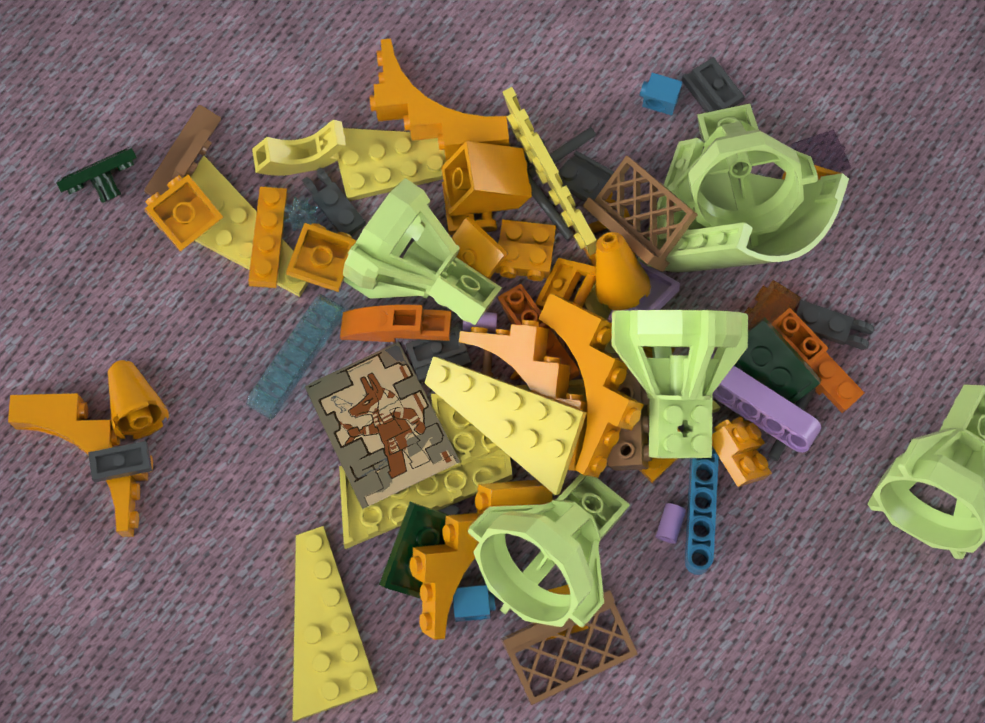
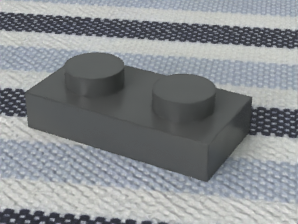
(120, 461)

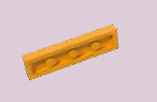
(267, 237)

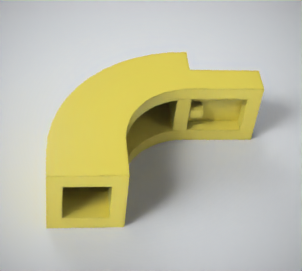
(301, 155)

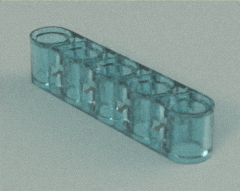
(295, 356)

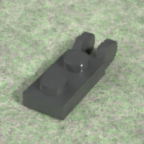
(335, 204)
(834, 325)

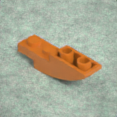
(519, 307)
(395, 321)
(834, 380)

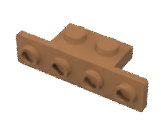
(185, 150)

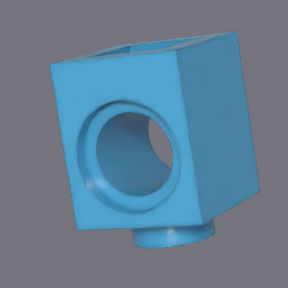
(661, 93)
(473, 603)

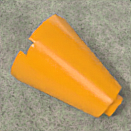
(619, 274)
(133, 402)

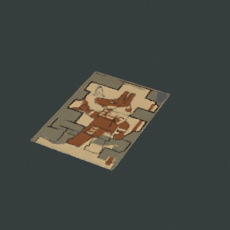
(381, 425)

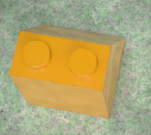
(485, 179)

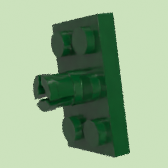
(99, 175)
(776, 363)
(419, 528)

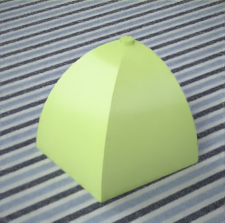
(729, 244)

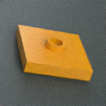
(478, 248)

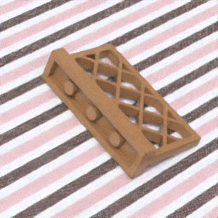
(616, 222)
(539, 632)

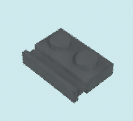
(712, 87)
(584, 176)
(422, 352)

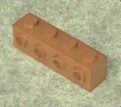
(632, 447)

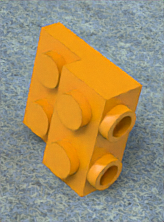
(182, 211)
(528, 248)
(320, 256)
(737, 448)

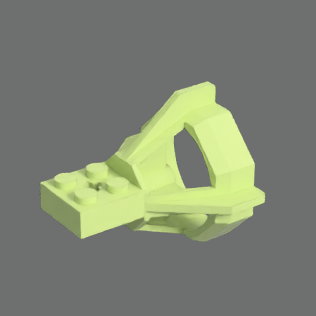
(733, 147)
(426, 267)
(680, 384)
(947, 460)
(568, 537)

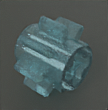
(304, 208)

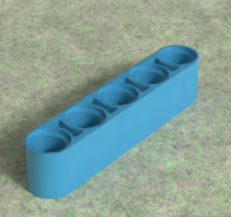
(699, 516)

